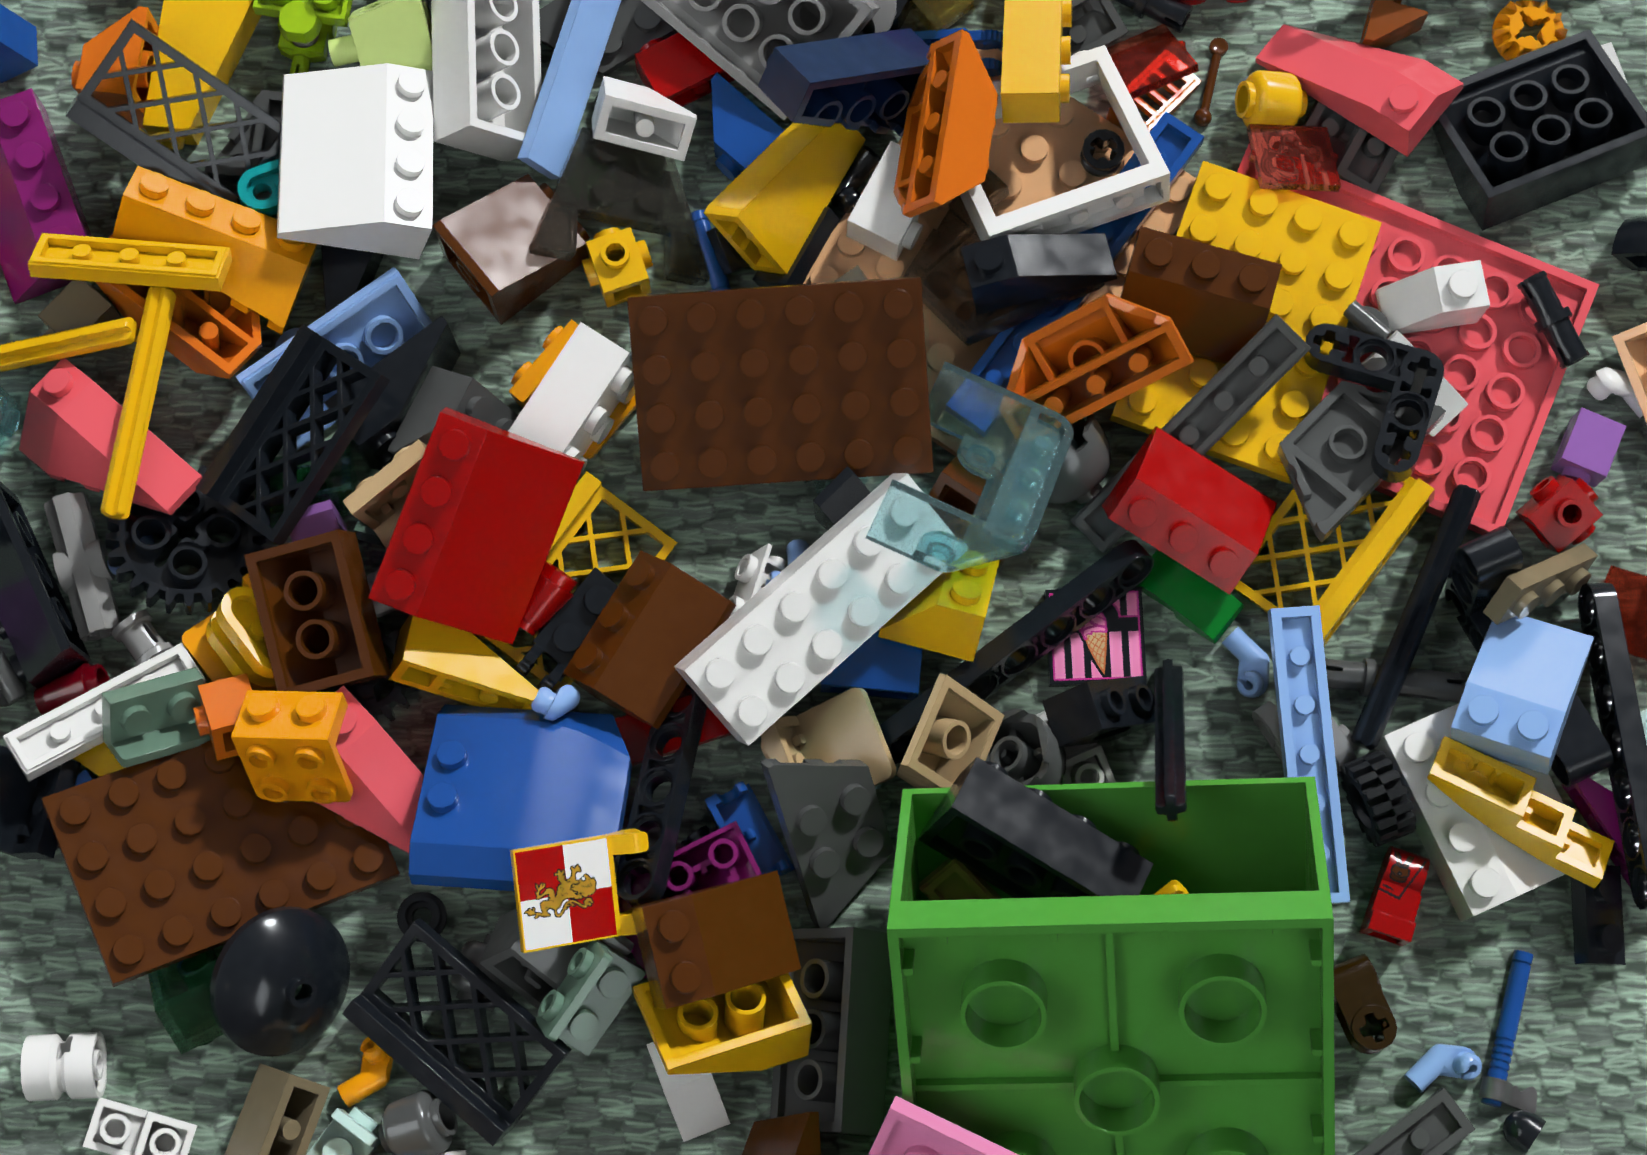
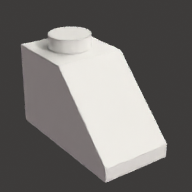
(641, 119)
(878, 216)
(1435, 298)
(692, 1099)

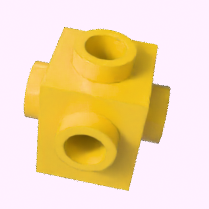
(618, 265)

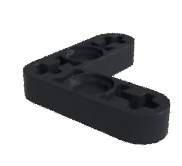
(1394, 378)

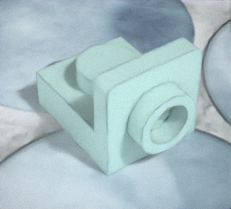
(347, 1135)

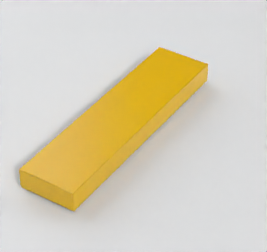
(130, 262)

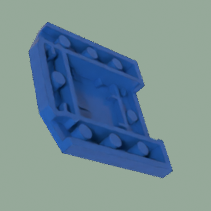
(512, 784)

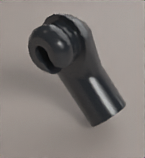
(860, 169)

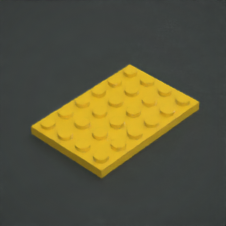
(1320, 275)

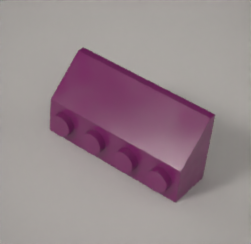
(33, 193)

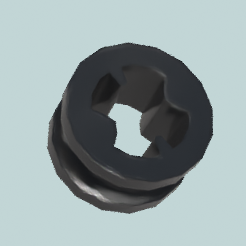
(1102, 139)

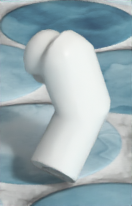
(1616, 382)

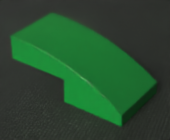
(1190, 597)

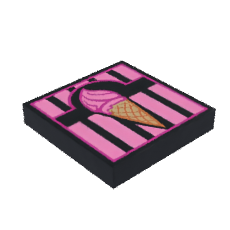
(1104, 647)

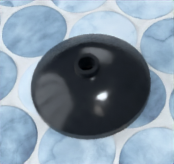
(259, 977)

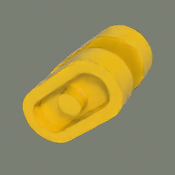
(239, 638)

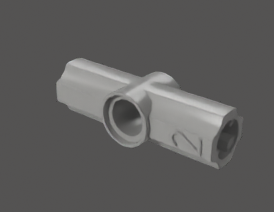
(82, 565)

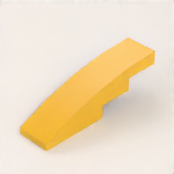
(1511, 808)

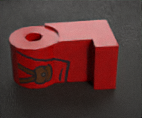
(1396, 897)

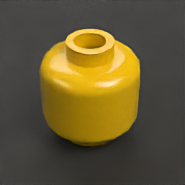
(1270, 99)

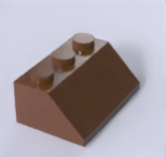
(1208, 291)
(317, 613)
(642, 635)

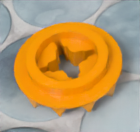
(1510, 23)

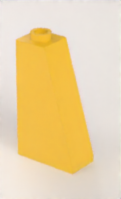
(213, 37)
(783, 193)

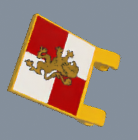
(570, 890)

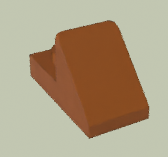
(1390, 22)

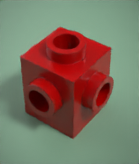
(1561, 512)

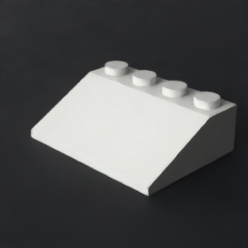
(357, 159)
(1469, 857)

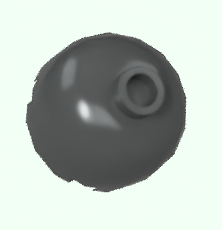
(1084, 464)
(1028, 749)

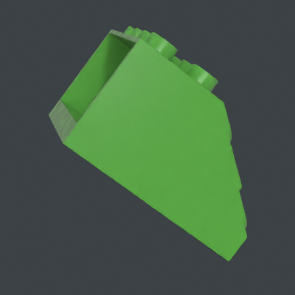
(1130, 1013)

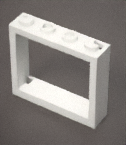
(1097, 201)

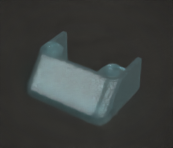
(1002, 440)

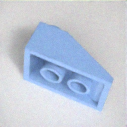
(1521, 691)

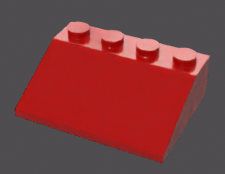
(476, 527)

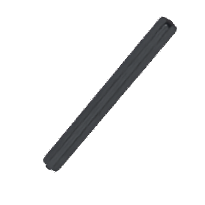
(1415, 617)
(1170, 741)

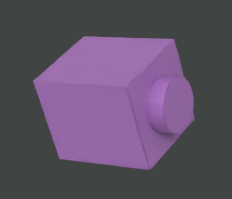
(1588, 447)

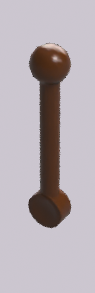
(1218, 48)

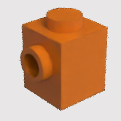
(219, 712)

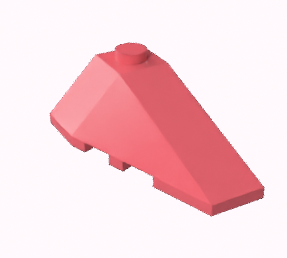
(1369, 86)
(73, 433)
(381, 777)

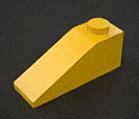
(456, 667)

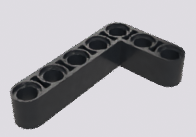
(1472, 582)

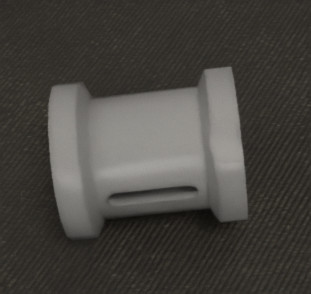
(140, 637)

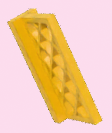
(583, 502)
(1361, 567)

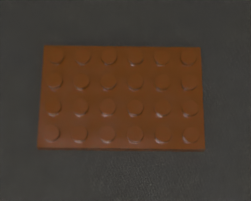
(781, 383)
(189, 853)

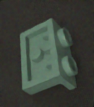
(152, 718)
(589, 996)

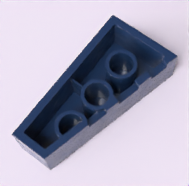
(847, 80)

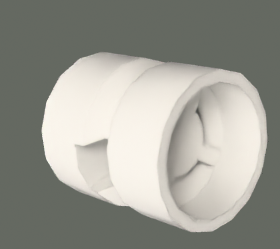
(61, 1066)

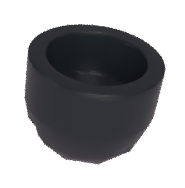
(1522, 1129)

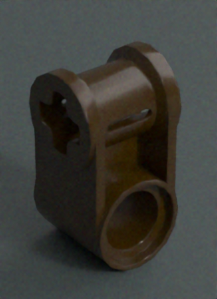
(1361, 996)

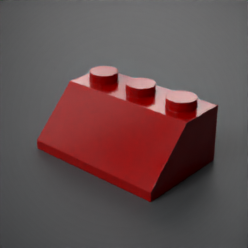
(1191, 510)

